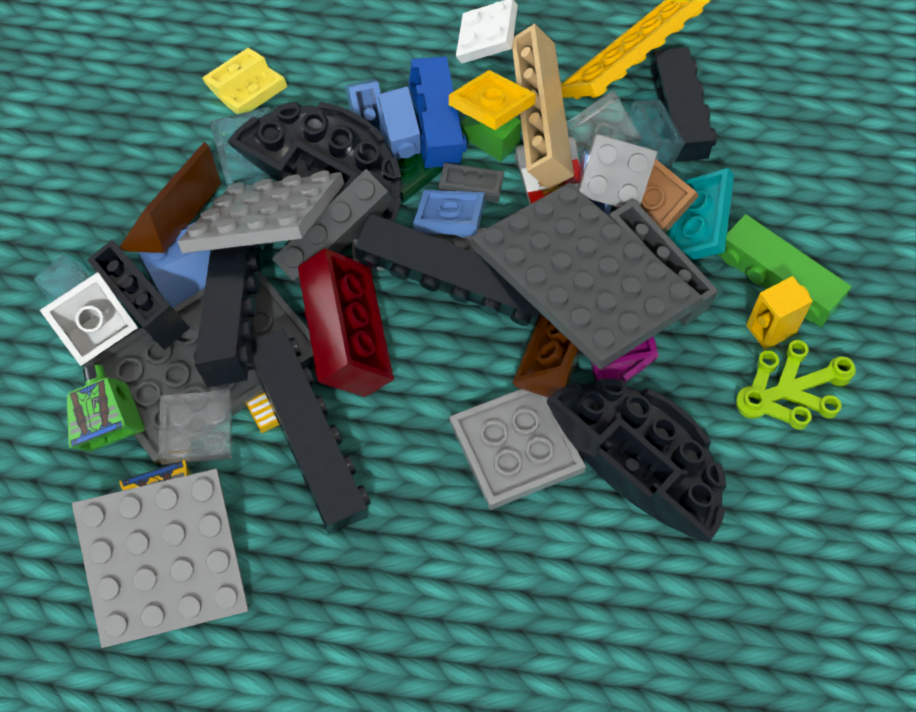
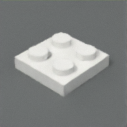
(487, 31)

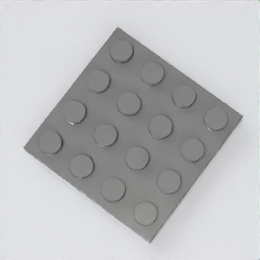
(262, 212)
(159, 557)

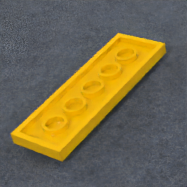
(630, 48)

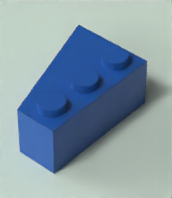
(437, 121)

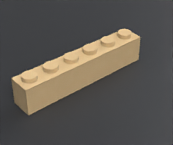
(544, 122)

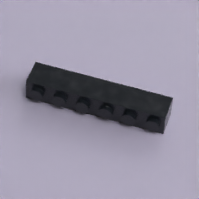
(441, 267)
(228, 315)
(307, 431)

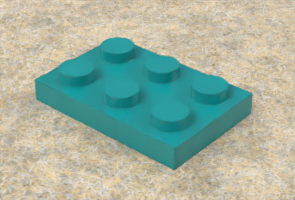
(704, 224)

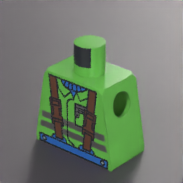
(101, 412)

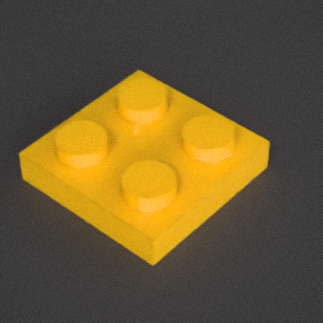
(492, 99)

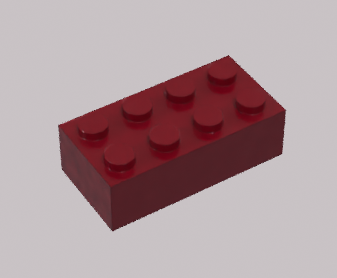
(344, 323)

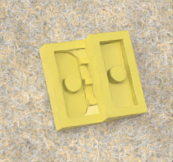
(244, 82)

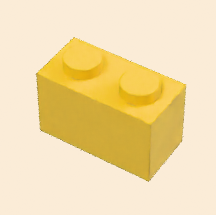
(779, 312)

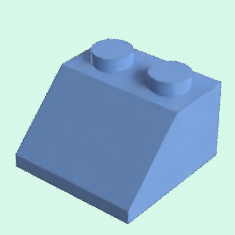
(176, 273)

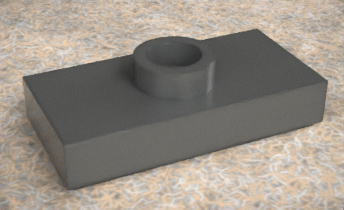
(472, 179)

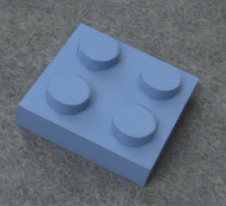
(449, 213)

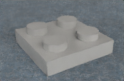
(616, 171)

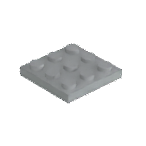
(515, 447)

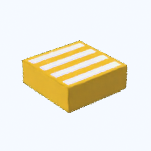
(262, 413)

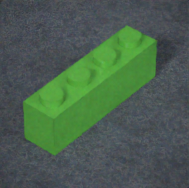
(772, 260)

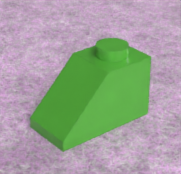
(496, 142)

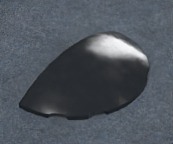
(319, 139)
(645, 452)

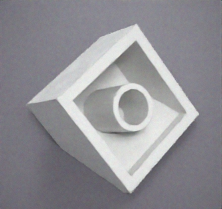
(88, 319)

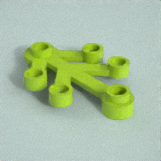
(793, 389)

